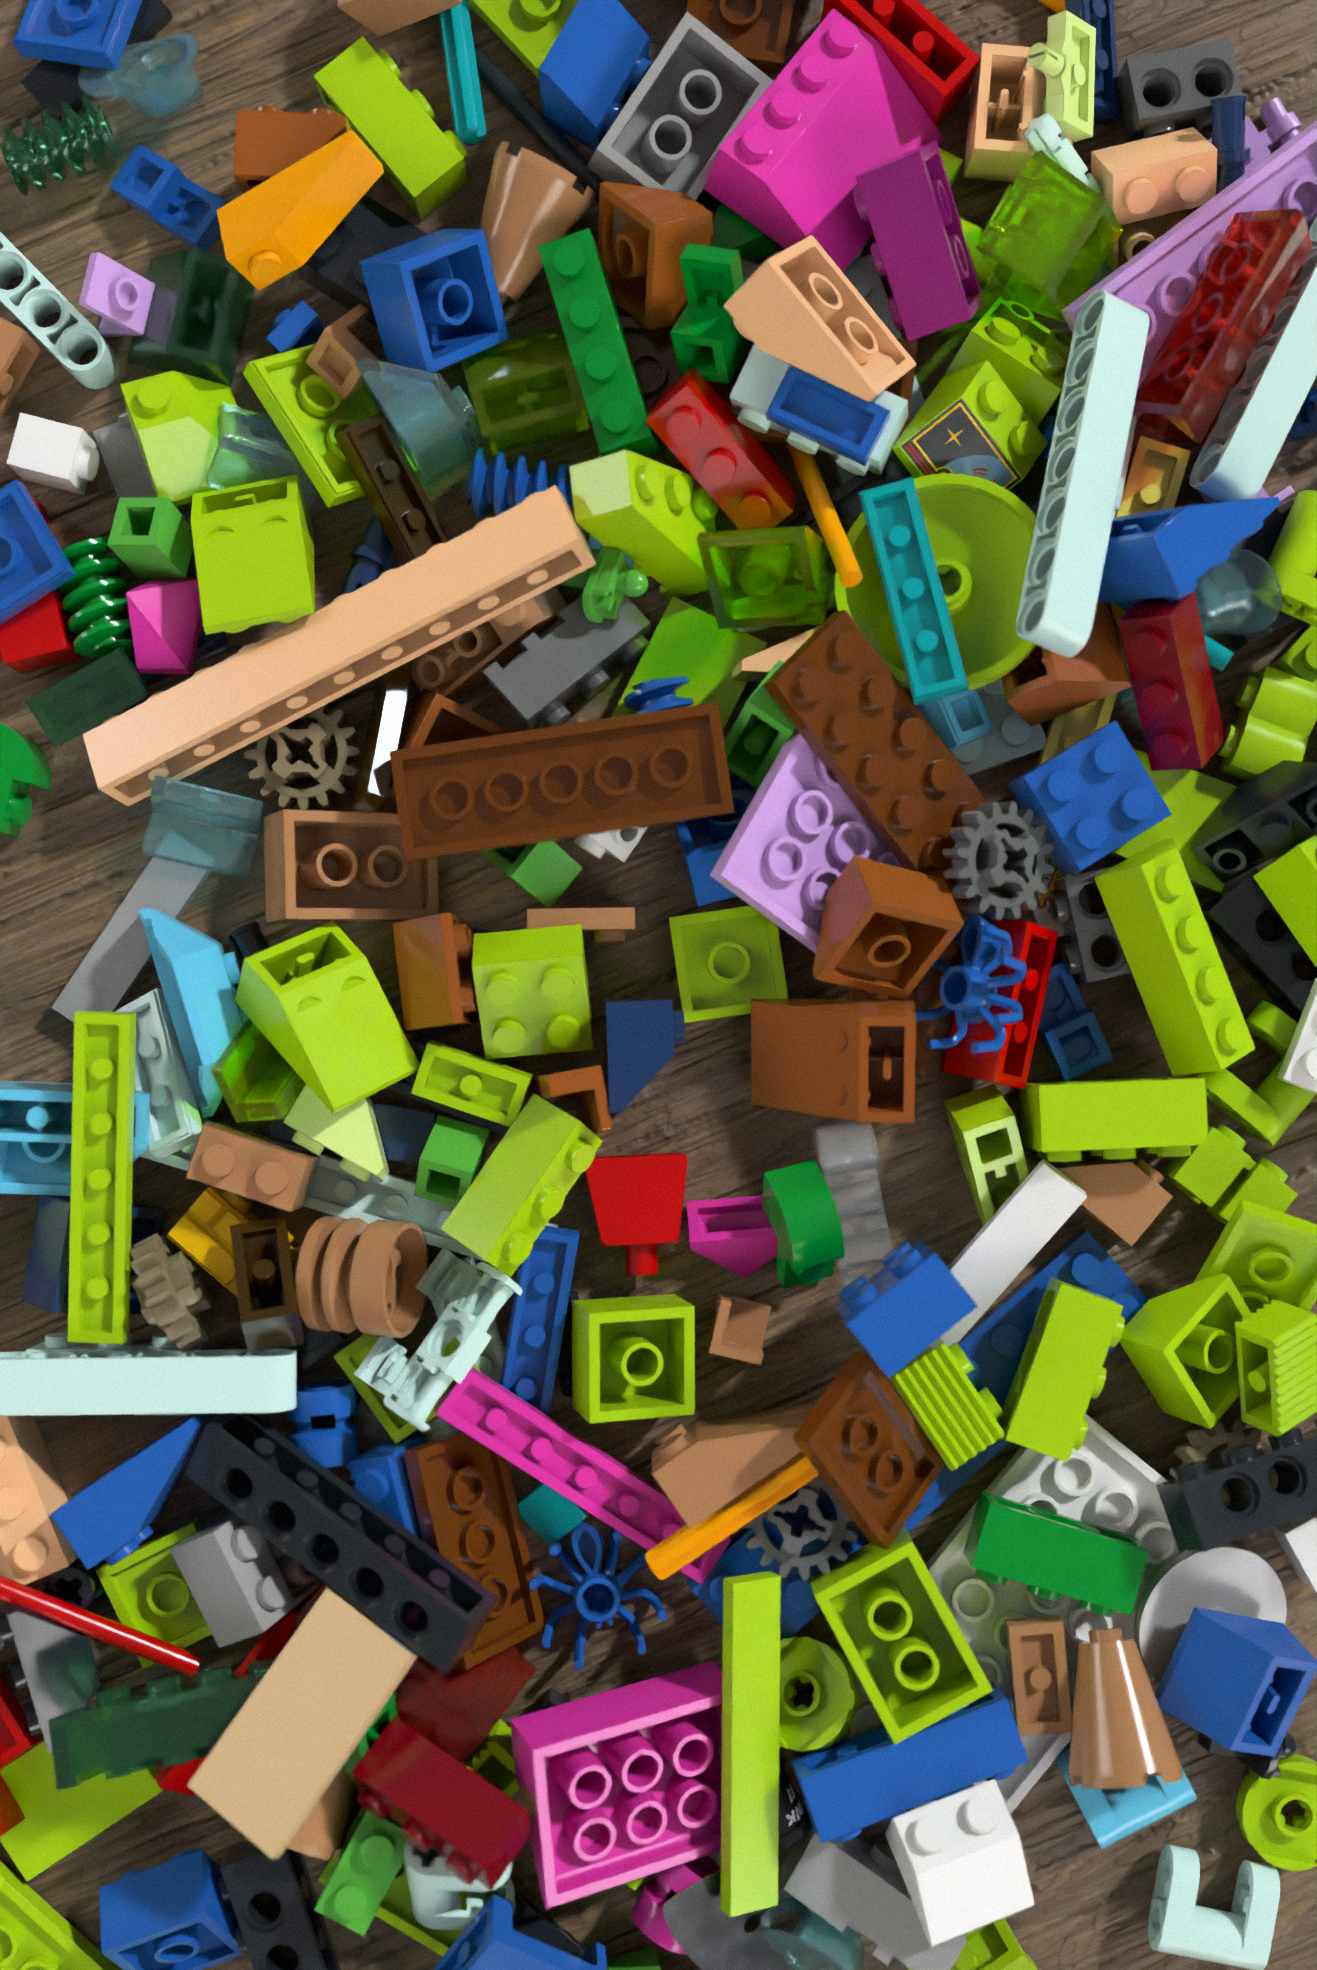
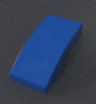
(169, 198)
(1069, 1028)

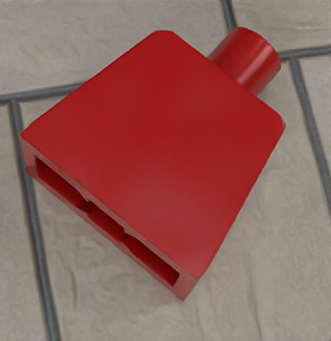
(638, 1204)

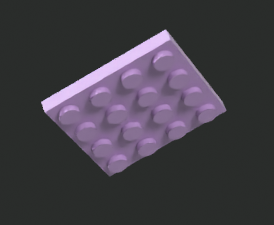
(796, 843)

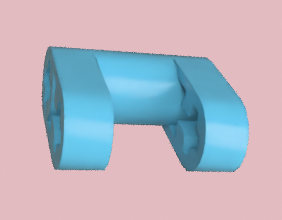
(1123, 1811)

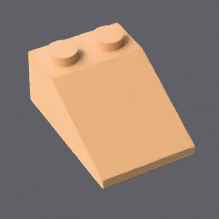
(818, 321)

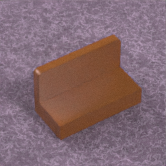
(589, 1093)

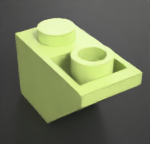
(348, 1133)

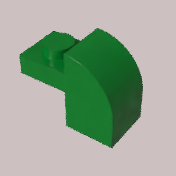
(706, 330)
(21, 767)
(803, 1222)

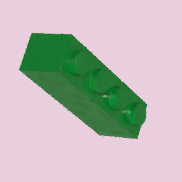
(598, 345)

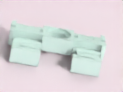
(422, 1384)

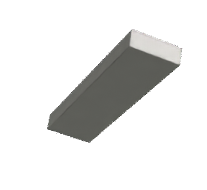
(122, 948)

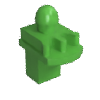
(607, 584)

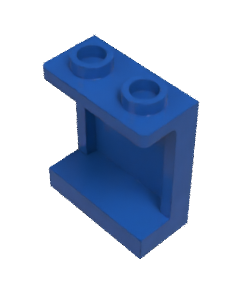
(494, 1945)

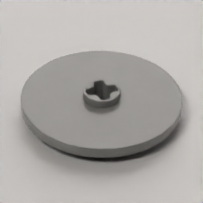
(1218, 1580)

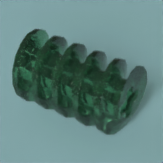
(58, 143)

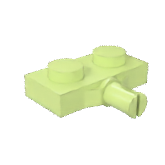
(1069, 73)

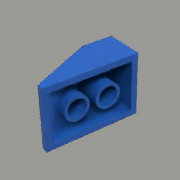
(116, 1509)

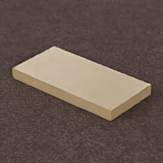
(302, 1722)

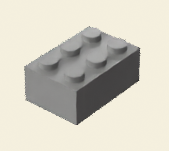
(680, 113)

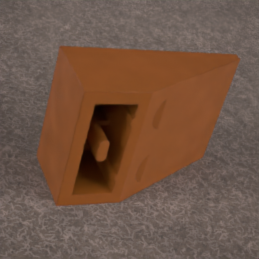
(835, 1057)

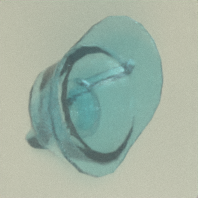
(151, 76)
(1238, 595)
(818, 1945)

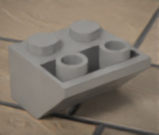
(240, 1578)

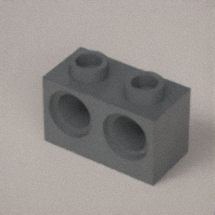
(1172, 80)
(1083, 929)

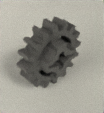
(998, 860)
(793, 1539)

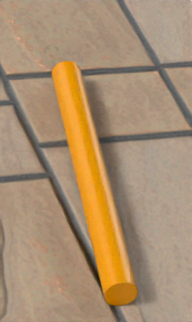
(826, 517)

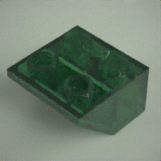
(194, 316)

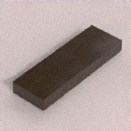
(391, 487)
(381, 738)

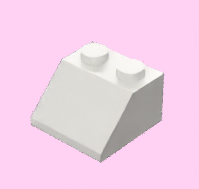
(961, 1862)

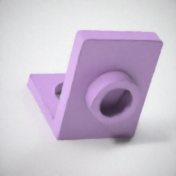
(116, 296)

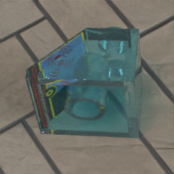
(425, 416)

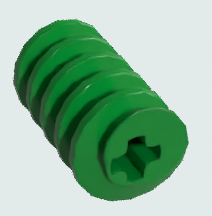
(92, 600)

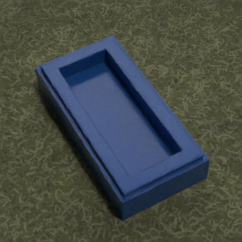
(828, 415)

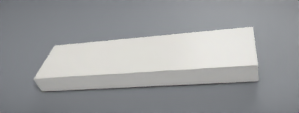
(1012, 1239)

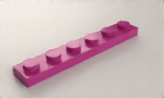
(567, 1464)

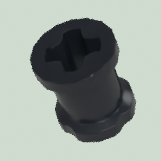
(59, 1584)

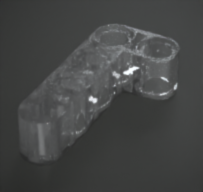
(848, 1163)

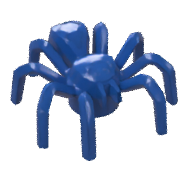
(971, 990)
(597, 1591)

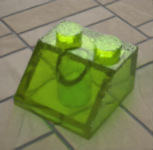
(767, 576)

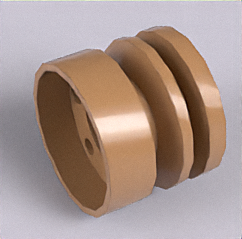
(362, 1276)

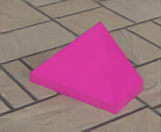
(165, 624)
(732, 1233)

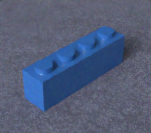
(878, 1780)

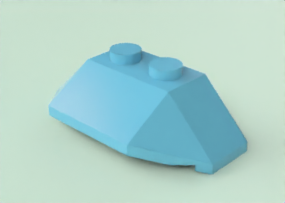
(199, 996)
(39, 1136)

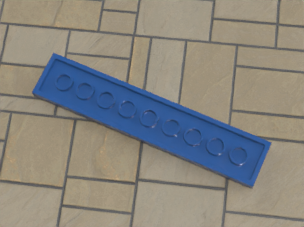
(994, 1350)

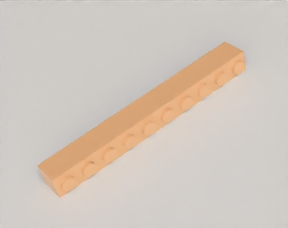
(340, 646)

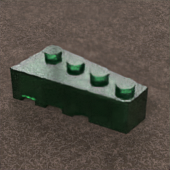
(138, 1729)

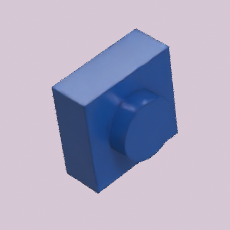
(295, 329)

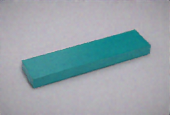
(913, 591)

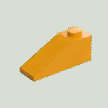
(296, 210)

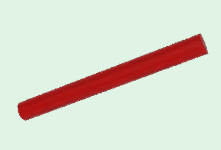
(100, 1627)

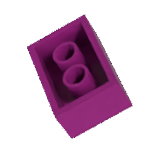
(919, 242)

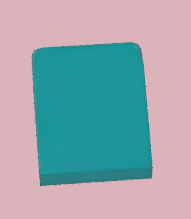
(550, 1513)

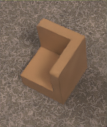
(338, 352)
(738, 1328)

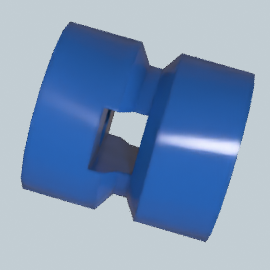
(332, 1441)

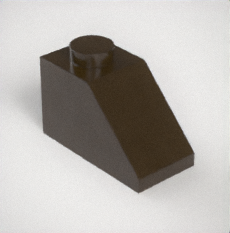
(266, 1285)

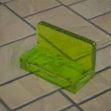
(256, 1077)

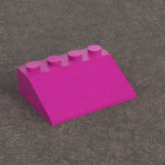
(810, 136)
(622, 1781)

